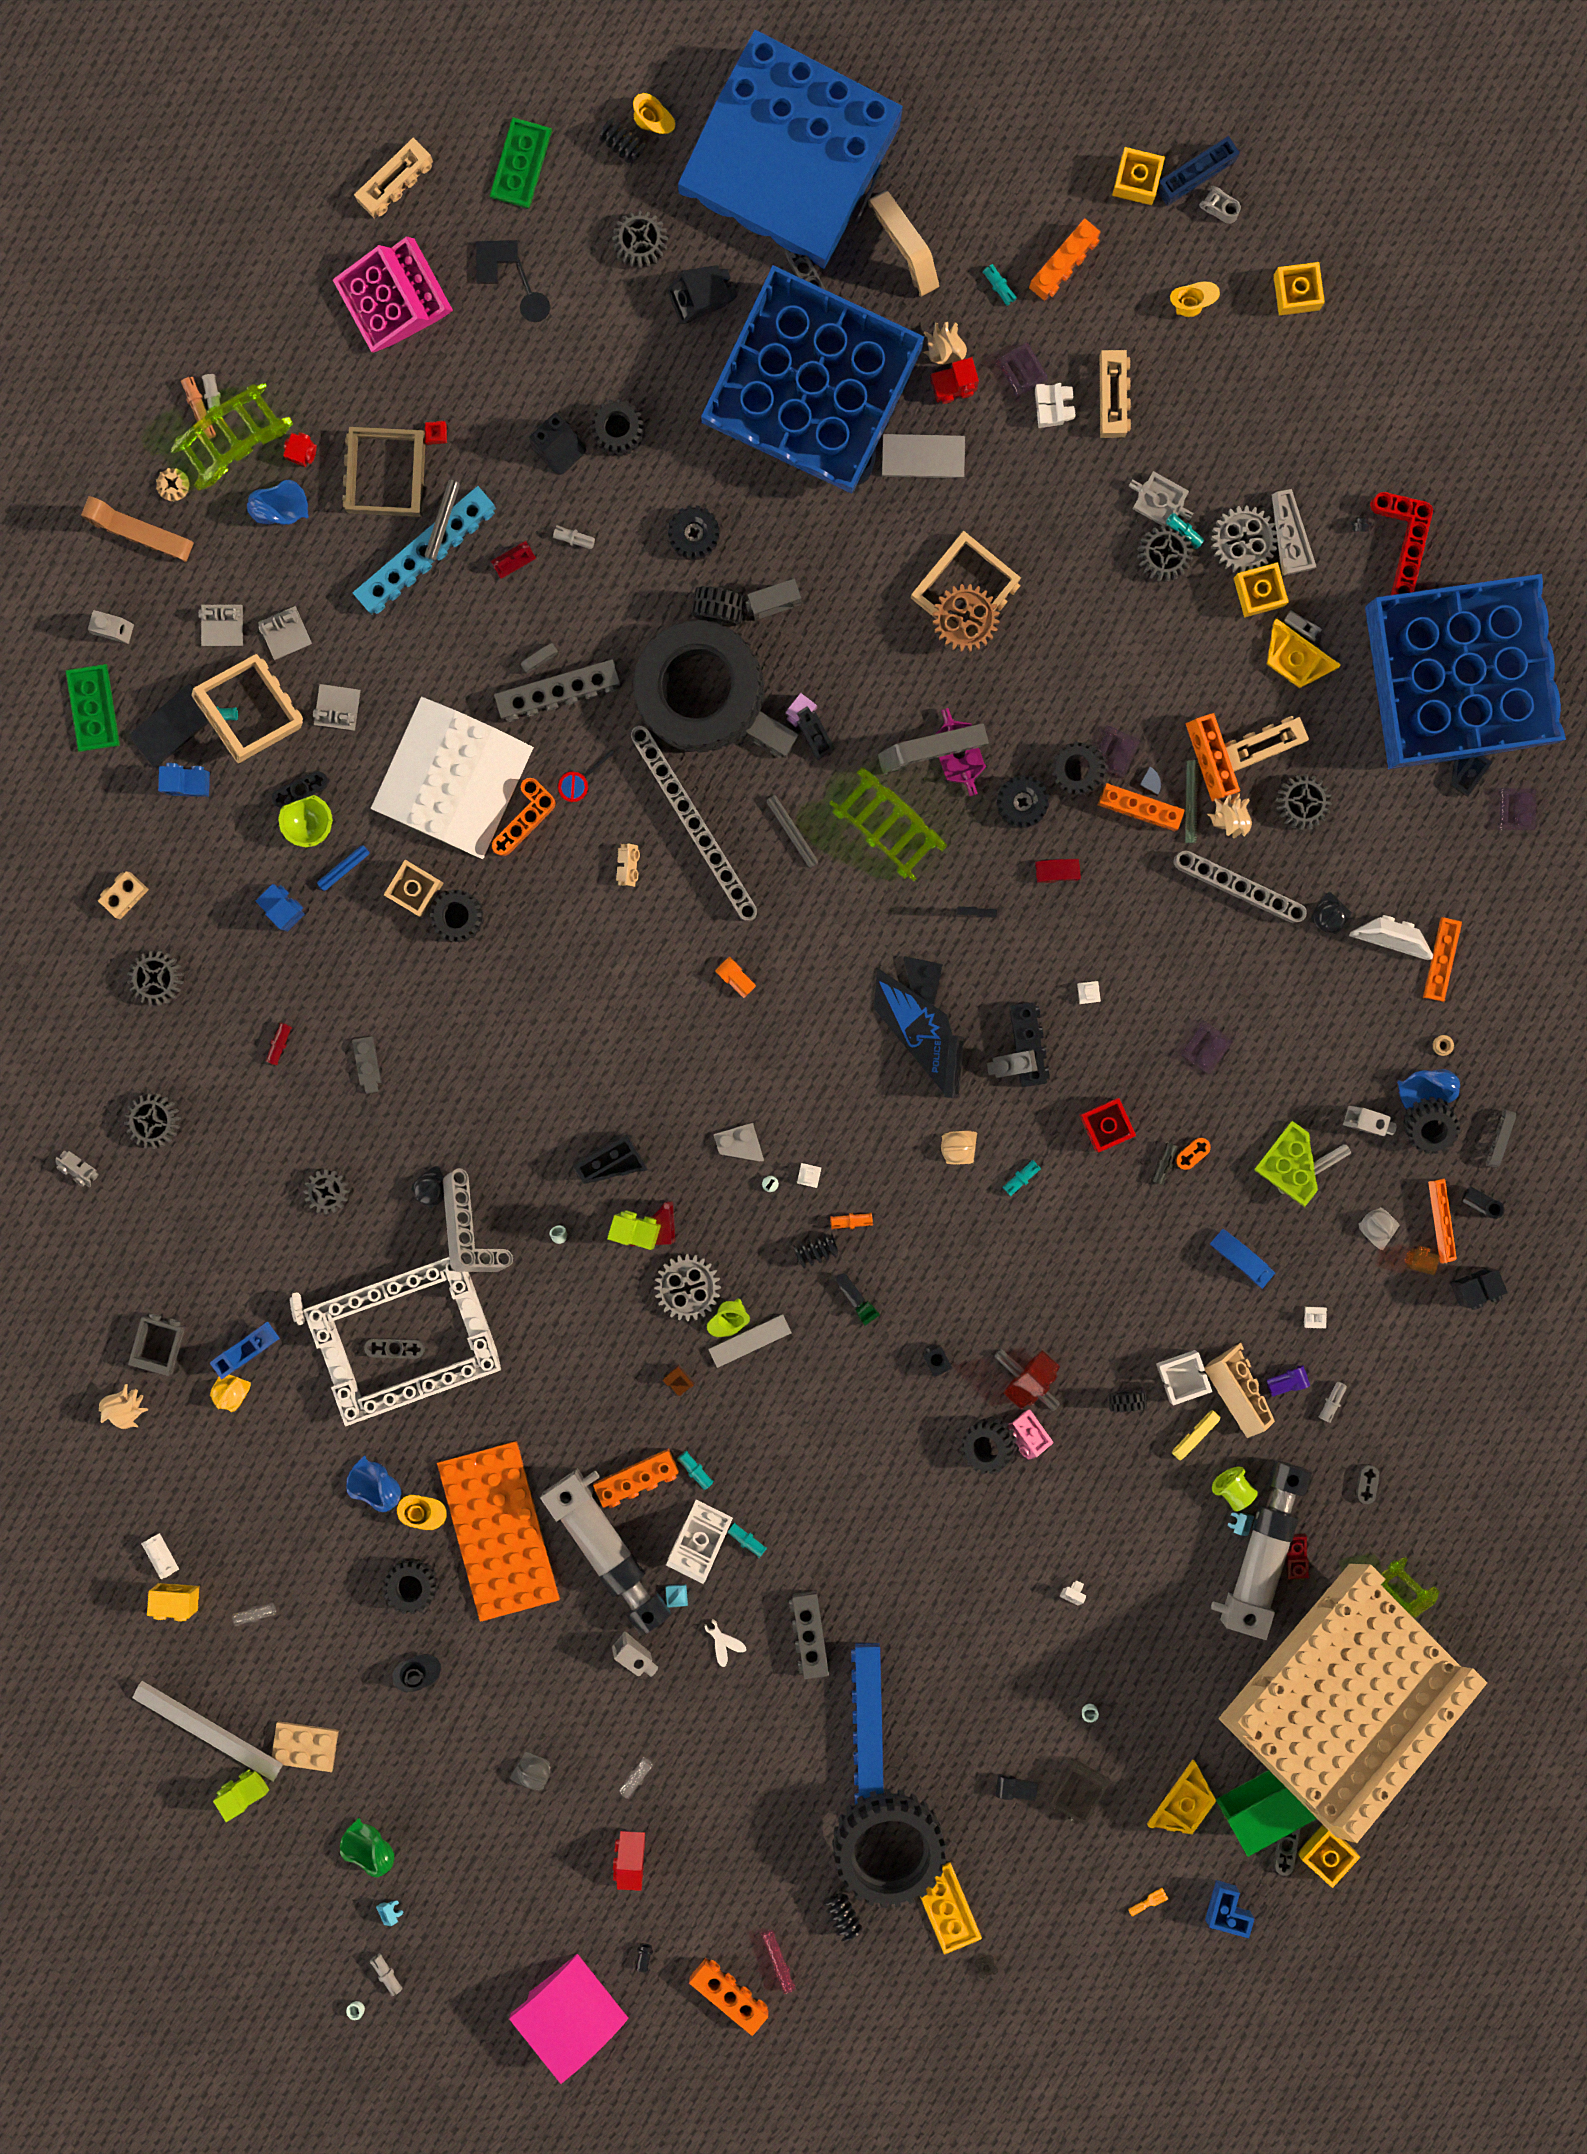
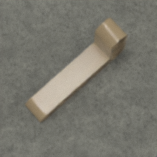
(907, 241)

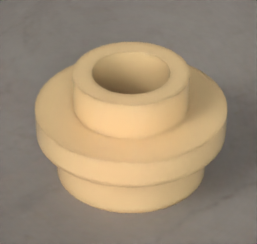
(1449, 1045)

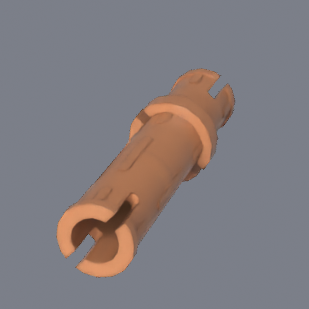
(194, 398)

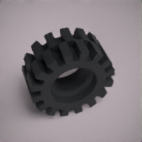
(1127, 1401)

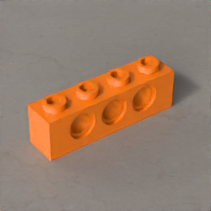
(1212, 757)
(1141, 807)
(748, 2020)

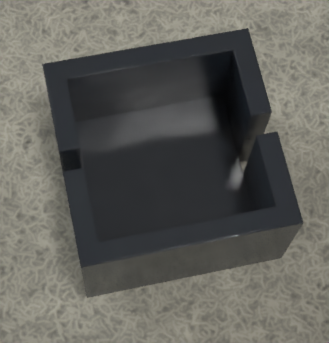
(1485, 1286)

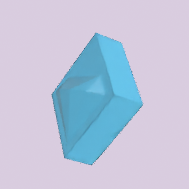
(676, 1595)

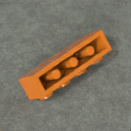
(1064, 259)
(636, 1478)

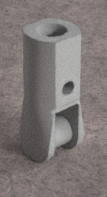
(1298, 623)

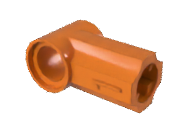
(732, 974)

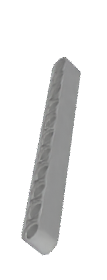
(687, 816)

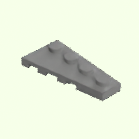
(1291, 536)

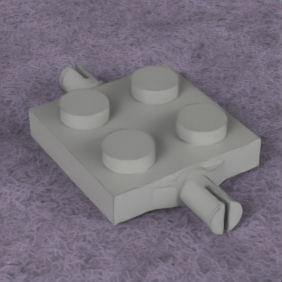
(1160, 499)

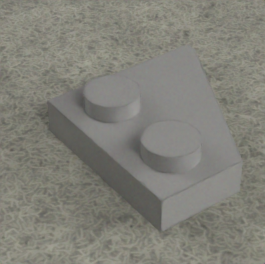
(739, 1143)

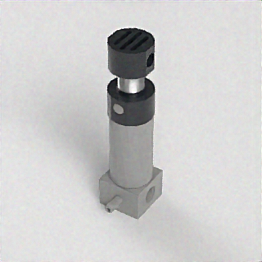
(604, 1548)
(1265, 1555)

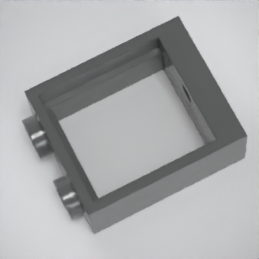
(773, 600)
(149, 1364)

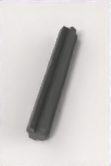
(442, 519)
(792, 831)
(1016, 1369)

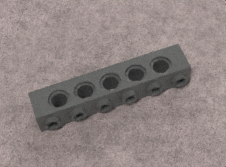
(506, 699)

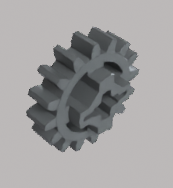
(322, 1200)

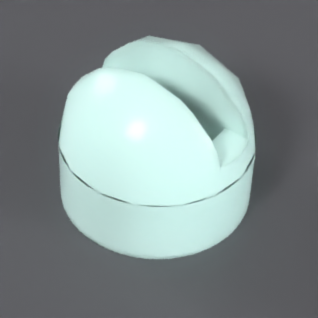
(766, 1181)
(558, 1234)
(1090, 1716)
(352, 2010)

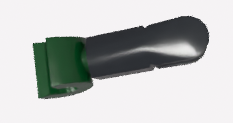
(866, 1310)

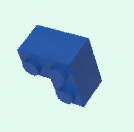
(183, 782)
(280, 908)
(1224, 1914)

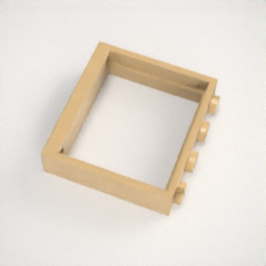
(964, 539)
(220, 725)

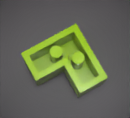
(630, 1229)
(237, 1796)

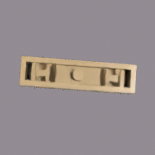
(417, 160)
(1114, 359)
(1295, 731)

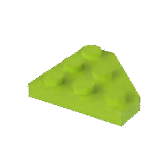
(1291, 1165)

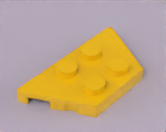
(1296, 657)
(1185, 1803)

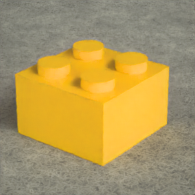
(1138, 176)
(1298, 288)
(1261, 590)
(172, 1601)
(1328, 1855)

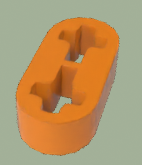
(1189, 1150)

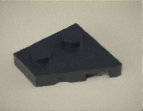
(1468, 773)

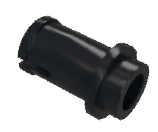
(643, 1958)

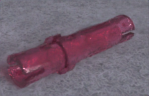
(781, 1969)

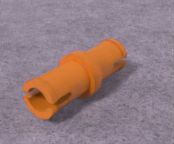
(851, 1221)

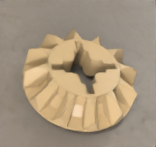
(182, 484)

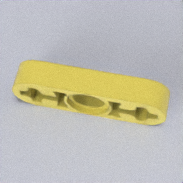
(1196, 1436)

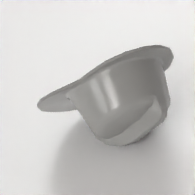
(1379, 1227)

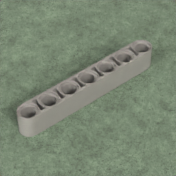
(1249, 887)

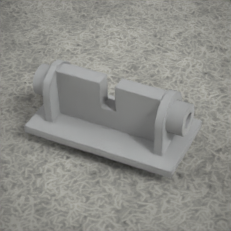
(69, 1164)

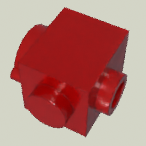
(299, 449)

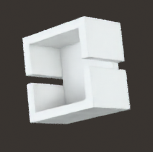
(1182, 1377)

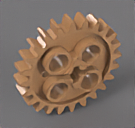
(958, 635)

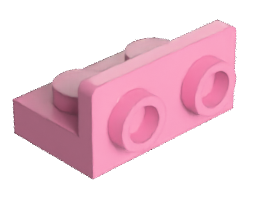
(1030, 1435)

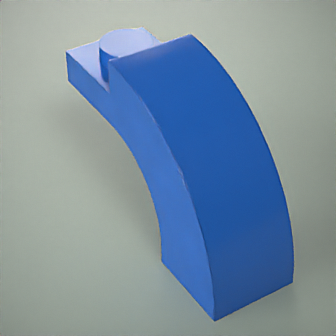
(1242, 1258)
(244, 1350)

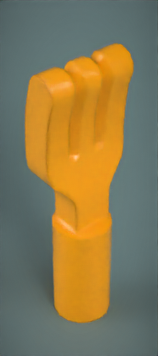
(1153, 1899)

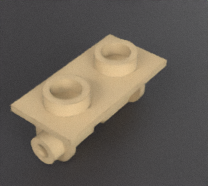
(629, 856)

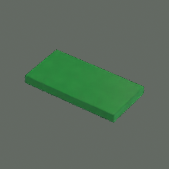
(520, 162)
(92, 708)

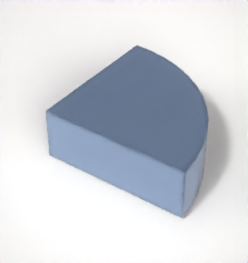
(1151, 781)

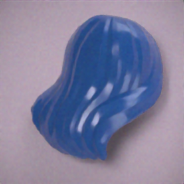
(279, 504)
(1426, 1084)
(372, 1484)

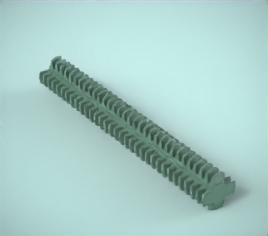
(1190, 799)

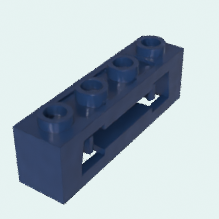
(1197, 171)

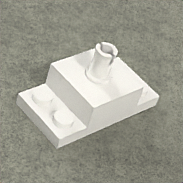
(699, 1541)

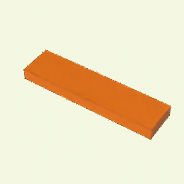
(1442, 959)
(1442, 1220)

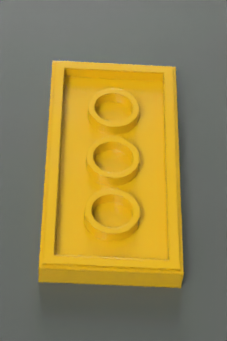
(950, 1912)

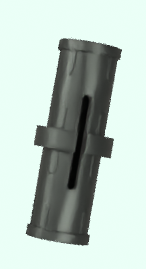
(1164, 1163)

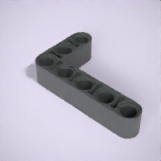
(932, 747)

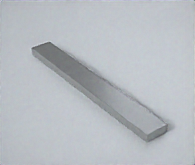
(207, 1731)

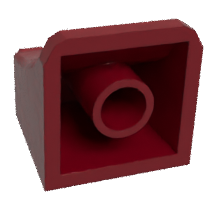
(665, 1217)

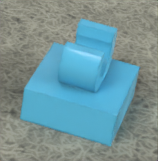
(1243, 1523)
(387, 1914)

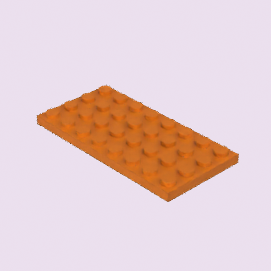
(498, 1531)

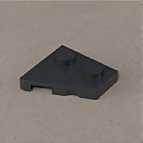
(923, 977)

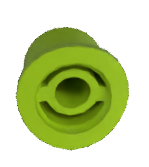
(1234, 1488)

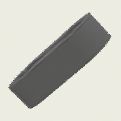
(539, 658)
(1372, 1485)

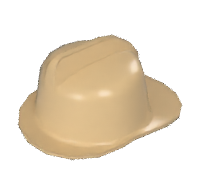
(959, 1147)

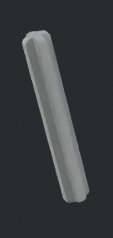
(1329, 1160)

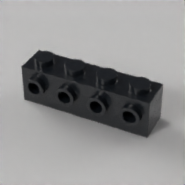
(1028, 1037)

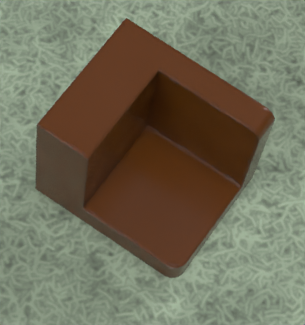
(678, 1380)

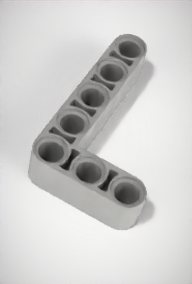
(465, 1230)

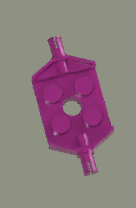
(964, 769)

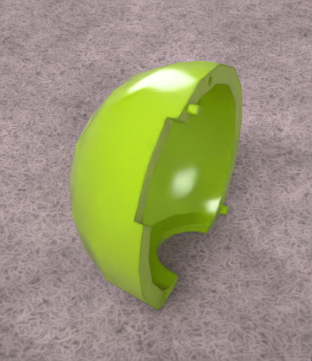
(306, 821)

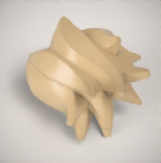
(945, 345)
(1232, 816)
(121, 1408)

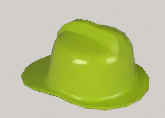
(729, 1319)

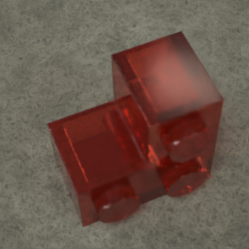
(1032, 1381)

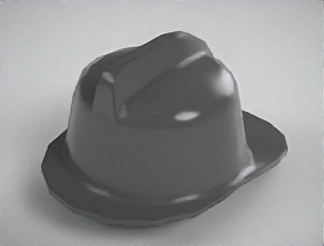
(531, 1772)

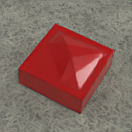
(435, 432)

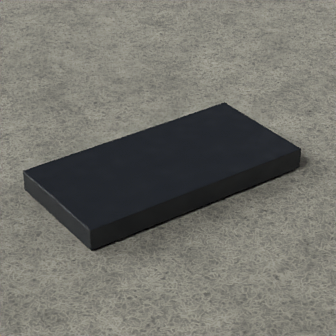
(169, 727)

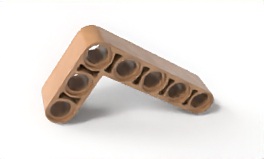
(104, 516)

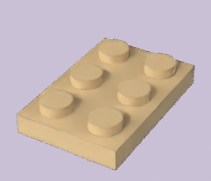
(305, 1746)

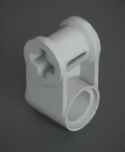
(1219, 204)

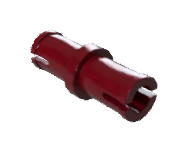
(278, 1043)

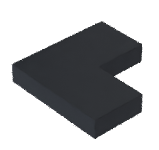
(489, 255)
(974, 912)

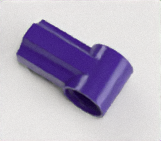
(1288, 1381)

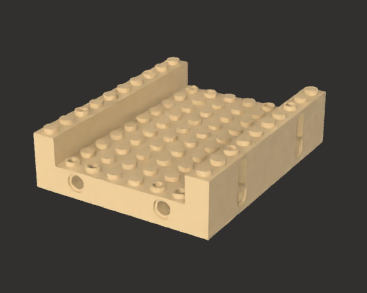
(1351, 1703)

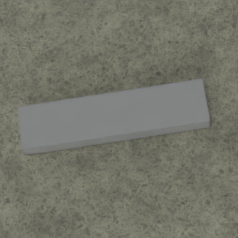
(750, 1340)

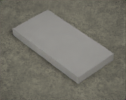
(923, 456)

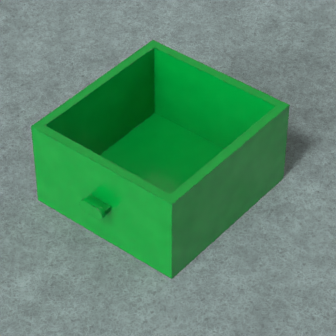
(1263, 1812)

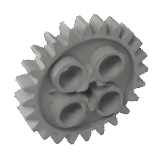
(1240, 522)
(693, 1305)

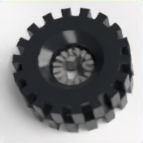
(694, 519)
(1036, 799)

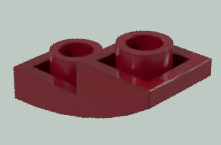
(1057, 870)
(1296, 1560)

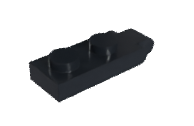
(814, 733)

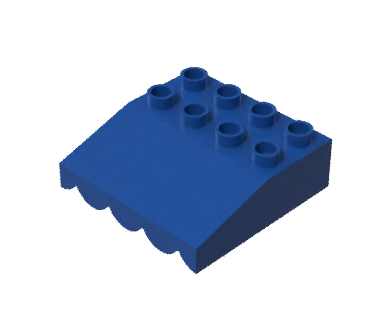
(790, 148)
(813, 379)
(1440, 639)

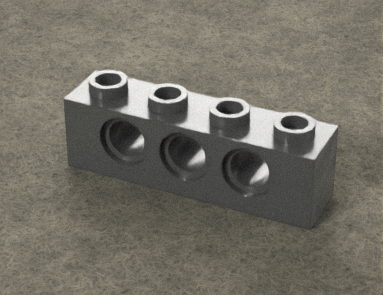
(816, 1667)

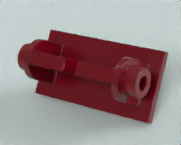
(513, 559)

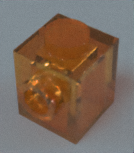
(1422, 1260)

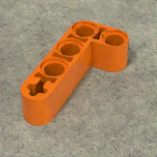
(520, 820)

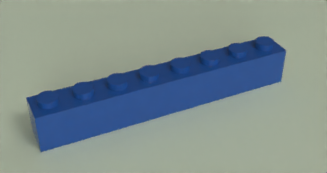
(868, 1719)

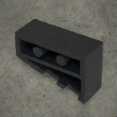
(610, 1160)

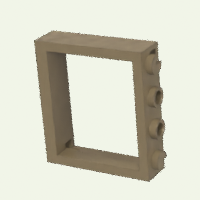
(350, 461)

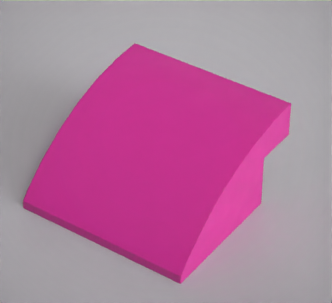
(392, 294)
(568, 2018)

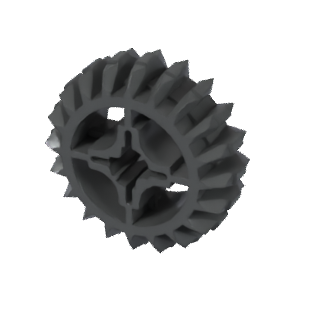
(627, 228)
(1156, 552)
(1285, 800)
(142, 990)
(155, 1112)

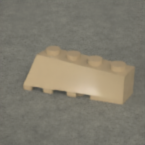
(1239, 1391)

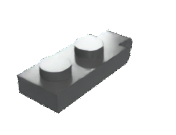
(367, 1063)
(1012, 1064)

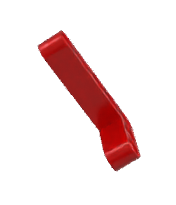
(1410, 541)

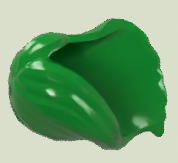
(366, 1848)

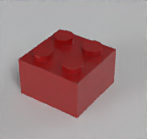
(1107, 1125)

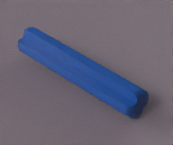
(343, 867)

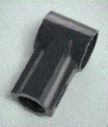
(1481, 1202)
(1010, 1788)

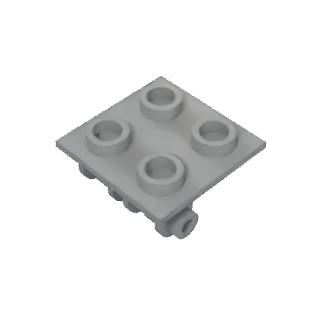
(221, 625)
(284, 633)
(337, 707)

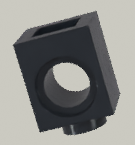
(943, 1366)

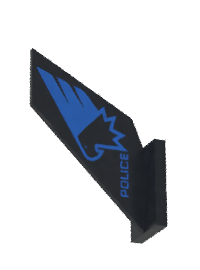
(922, 1031)

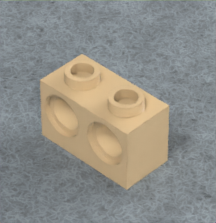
(126, 899)

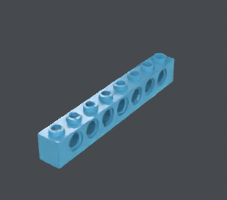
(381, 579)

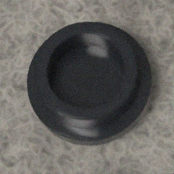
(1361, 524)

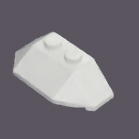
(1394, 936)

